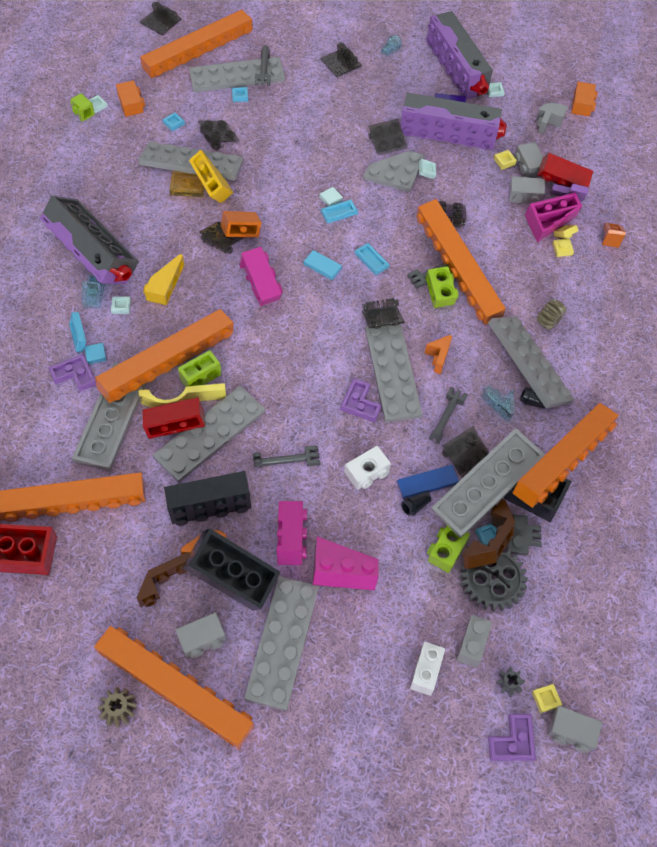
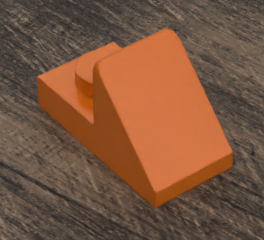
(613, 235)
(439, 349)

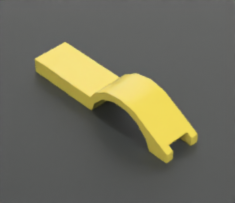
(204, 392)

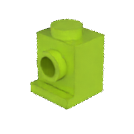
(82, 107)

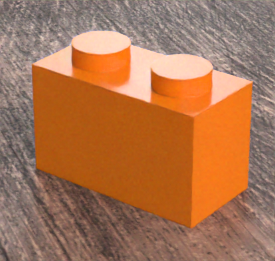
(130, 98)
(584, 99)
(240, 224)

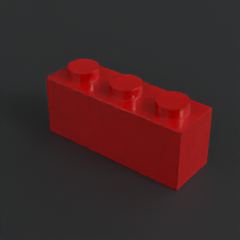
(564, 171)
(173, 418)

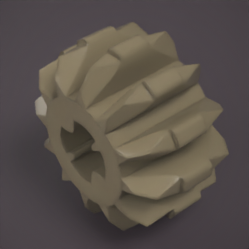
(551, 314)
(117, 698)

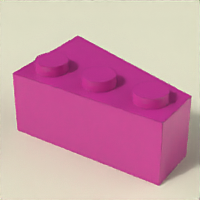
(552, 214)
(261, 276)
(291, 533)
(343, 567)

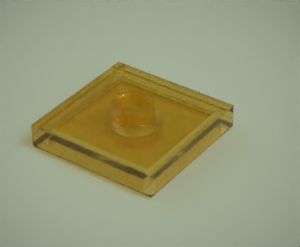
(186, 185)

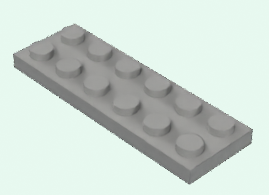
(233, 74)
(178, 158)
(531, 362)
(393, 373)
(106, 430)
(197, 445)
(487, 483)
(282, 644)

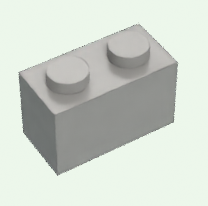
(529, 159)
(526, 189)
(201, 636)
(474, 641)
(574, 729)

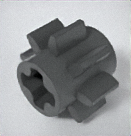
(513, 687)

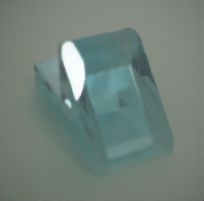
(92, 293)
(502, 405)

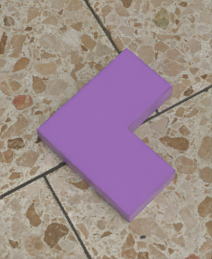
(581, 191)
(74, 368)
(357, 404)
(518, 745)

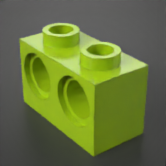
(437, 287)
(200, 370)
(450, 548)

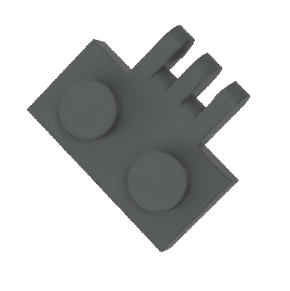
(524, 536)

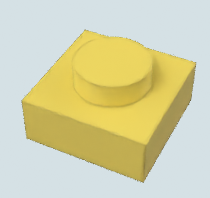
(505, 159)
(566, 231)
(563, 247)
(546, 698)

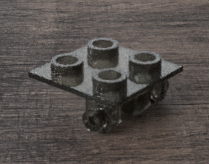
(161, 18)
(341, 61)
(217, 132)
(387, 136)
(456, 212)
(214, 235)
(382, 316)
(465, 451)

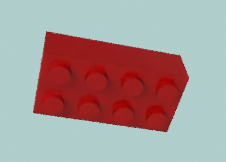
(26, 549)

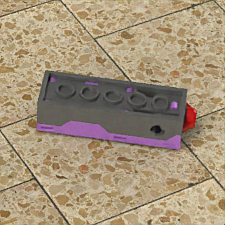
(459, 55)
(452, 121)
(89, 240)

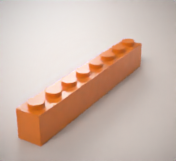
(196, 43)
(460, 262)
(164, 356)
(566, 455)
(71, 496)
(175, 687)

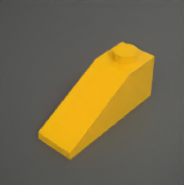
(210, 177)
(164, 281)

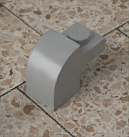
(550, 114)

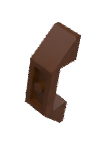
(480, 554)
(148, 593)

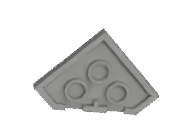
(395, 171)

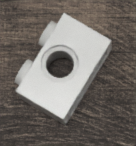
(371, 459)
(427, 668)

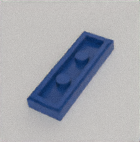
(427, 481)

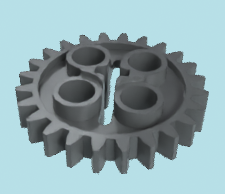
(484, 592)

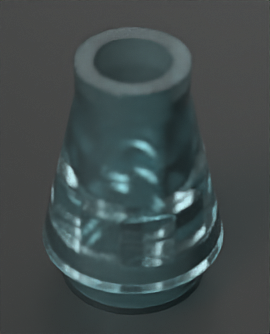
(393, 44)

